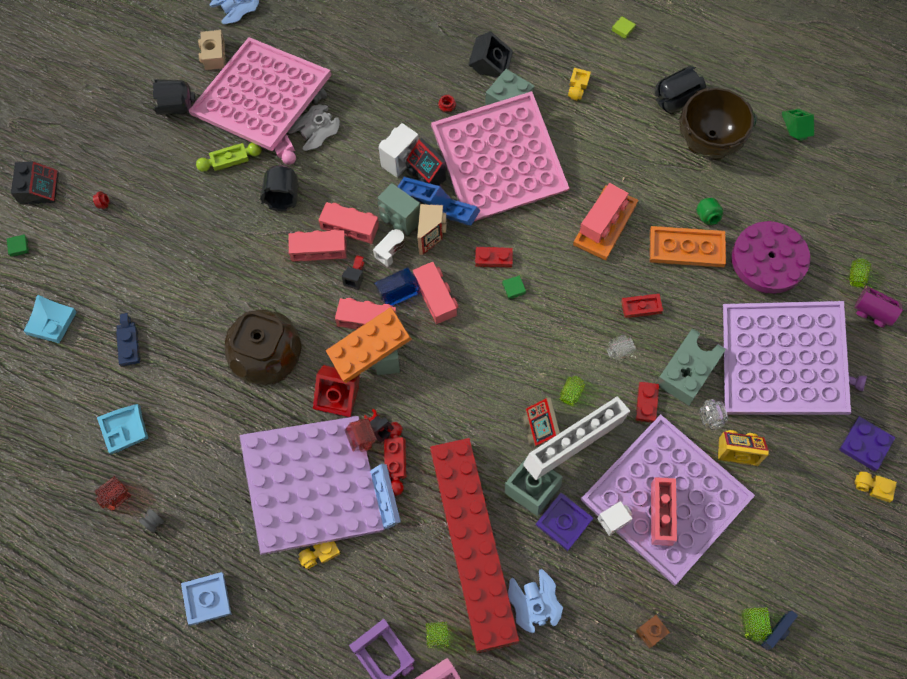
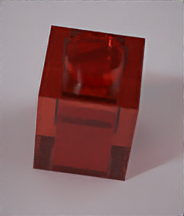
(360, 435)
(112, 493)

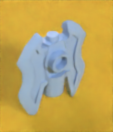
(235, 8)
(535, 605)

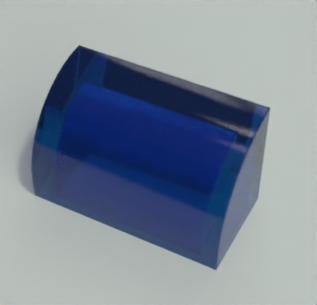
(397, 287)

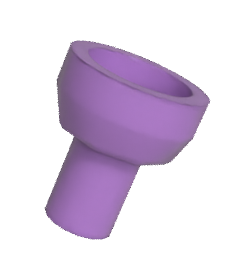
(859, 382)

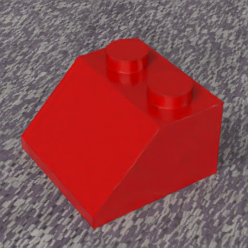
(333, 394)

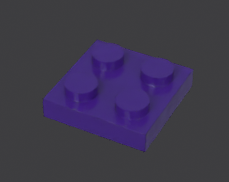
(867, 443)
(564, 521)

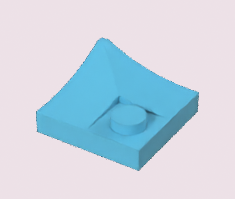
(49, 320)
(122, 428)

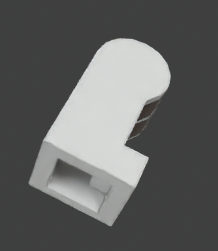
(388, 246)

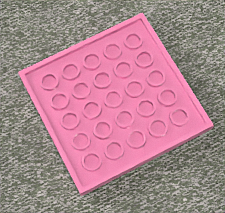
(260, 93)
(500, 155)

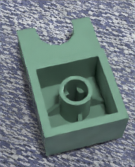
(693, 364)

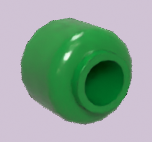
(709, 211)

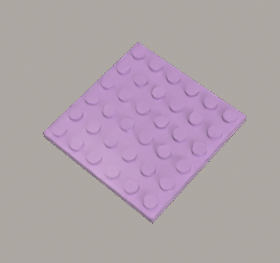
(786, 359)
(308, 486)
(705, 496)

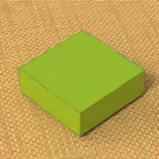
(623, 27)

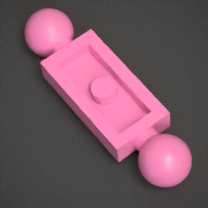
(285, 151)

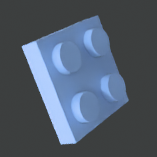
(206, 599)

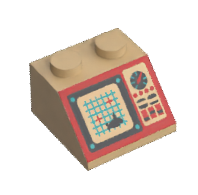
(431, 226)

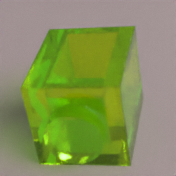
(756, 623)
(437, 635)

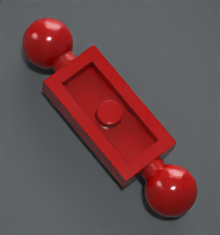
(395, 457)

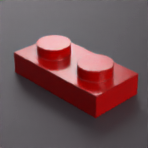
(494, 257)
(642, 305)
(647, 402)

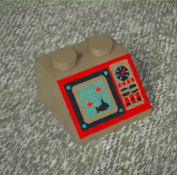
(541, 423)

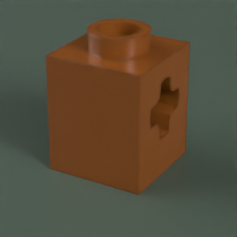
(652, 631)

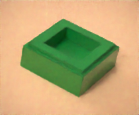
(17, 245)
(514, 287)

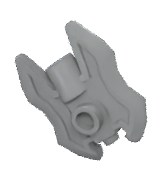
(315, 126)

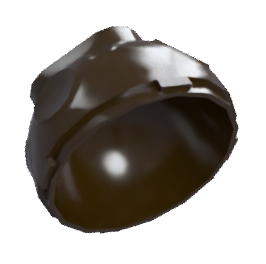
(716, 114)
(263, 359)

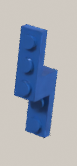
(435, 195)

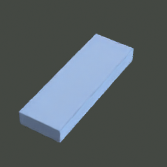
(385, 496)

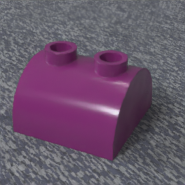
(878, 306)

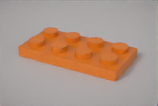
(606, 244)
(687, 246)
(368, 345)

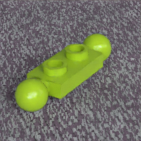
(228, 157)

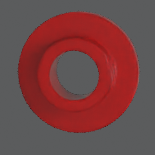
(447, 99)
(101, 200)

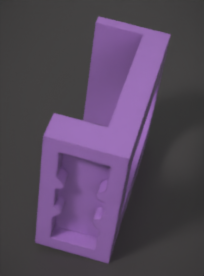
(371, 635)

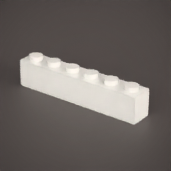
(576, 438)

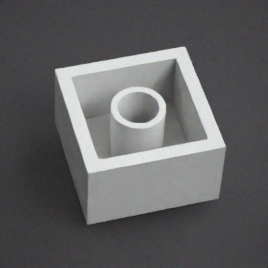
(397, 148)

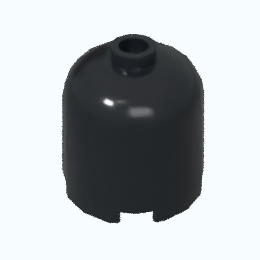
(172, 96)
(279, 188)

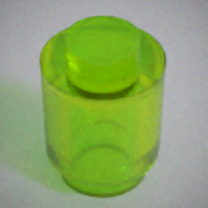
(859, 272)
(572, 390)

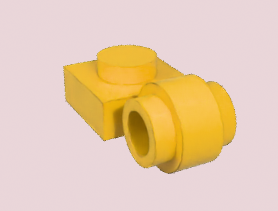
(578, 80)
(880, 487)
(322, 551)

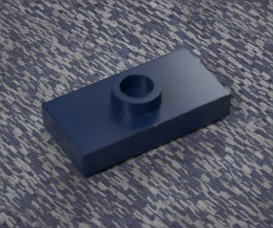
(780, 630)

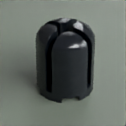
(678, 88)

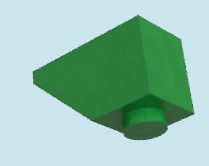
(799, 123)

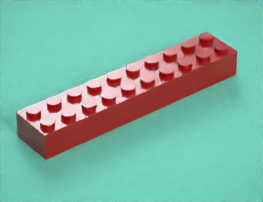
(474, 546)

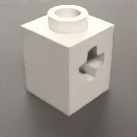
(615, 518)

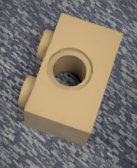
(212, 50)

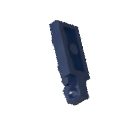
(127, 341)

